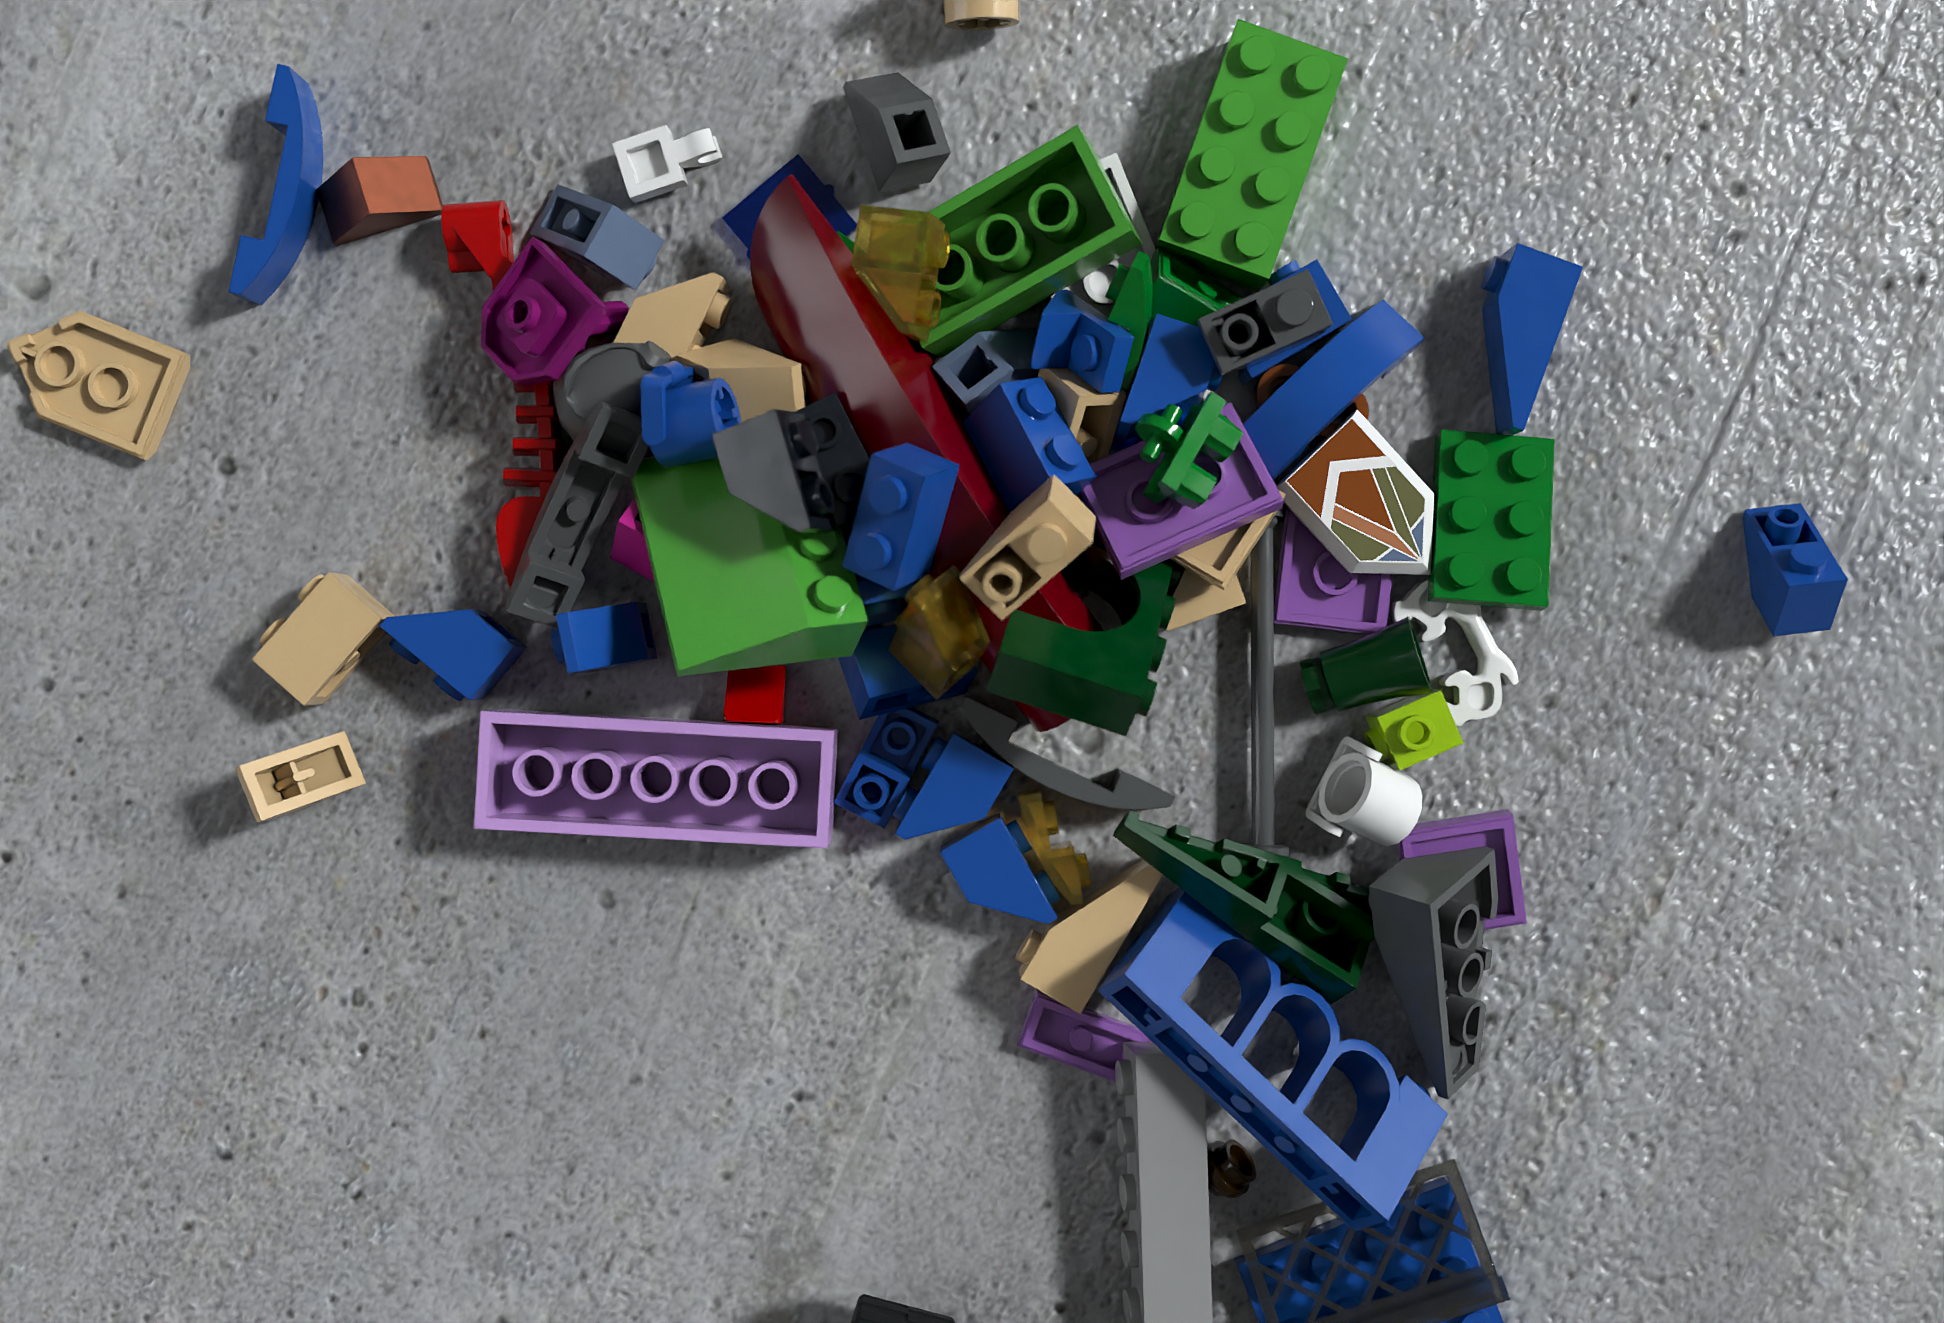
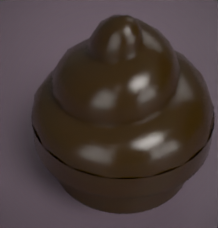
(1229, 1169)

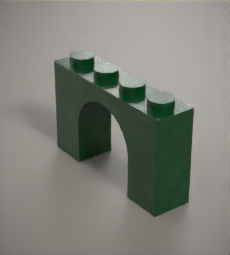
(1090, 673)

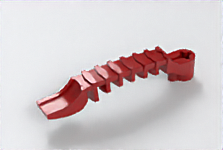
(482, 240)

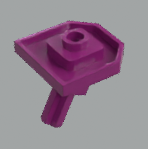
(543, 317)

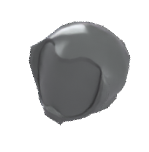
(607, 375)

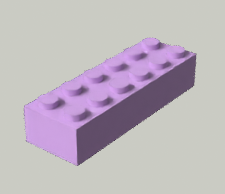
(656, 778)

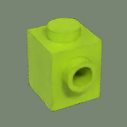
(1412, 730)

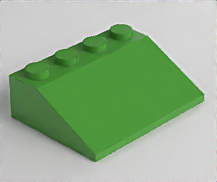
(739, 581)

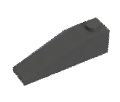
(1431, 939)

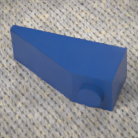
(1521, 325)

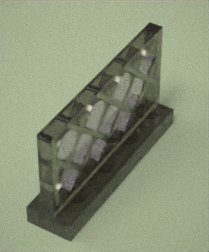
(1423, 1303)

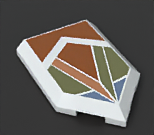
(1363, 502)

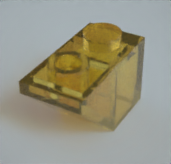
(899, 263)
(939, 632)

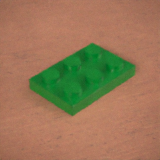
(1492, 520)

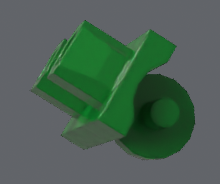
(1201, 430)

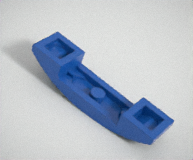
(265, 263)
(1329, 384)

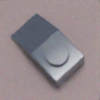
(598, 236)

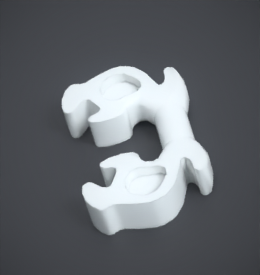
(1473, 695)

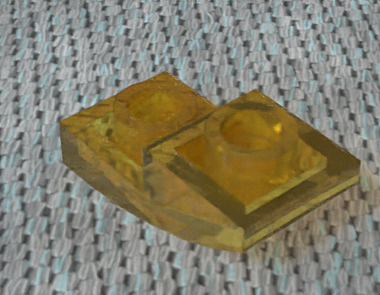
(1059, 860)

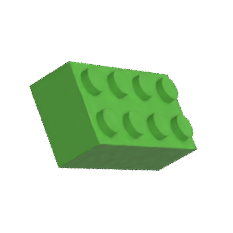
(1251, 155)
(1026, 237)

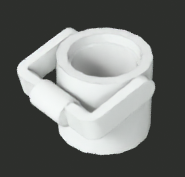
(1365, 796)

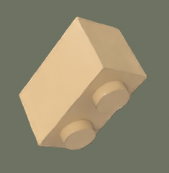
(322, 638)

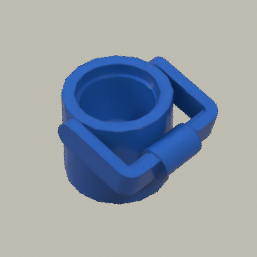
(684, 414)

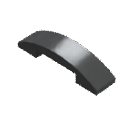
(574, 513)
(1124, 791)

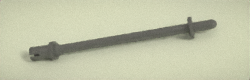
(1263, 692)

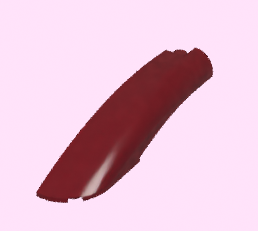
(887, 388)

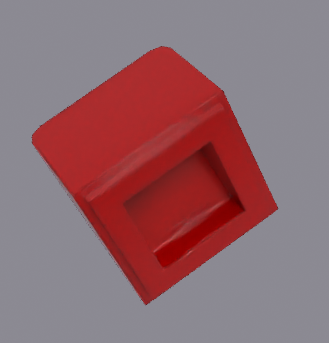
(756, 695)

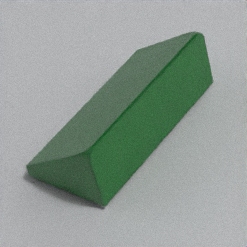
(1184, 290)

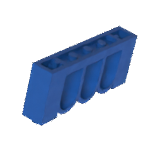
(1393, 1114)

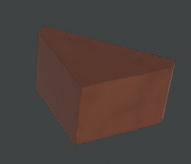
(378, 196)

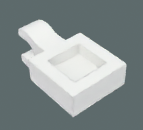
(655, 161)

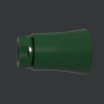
(1367, 670)

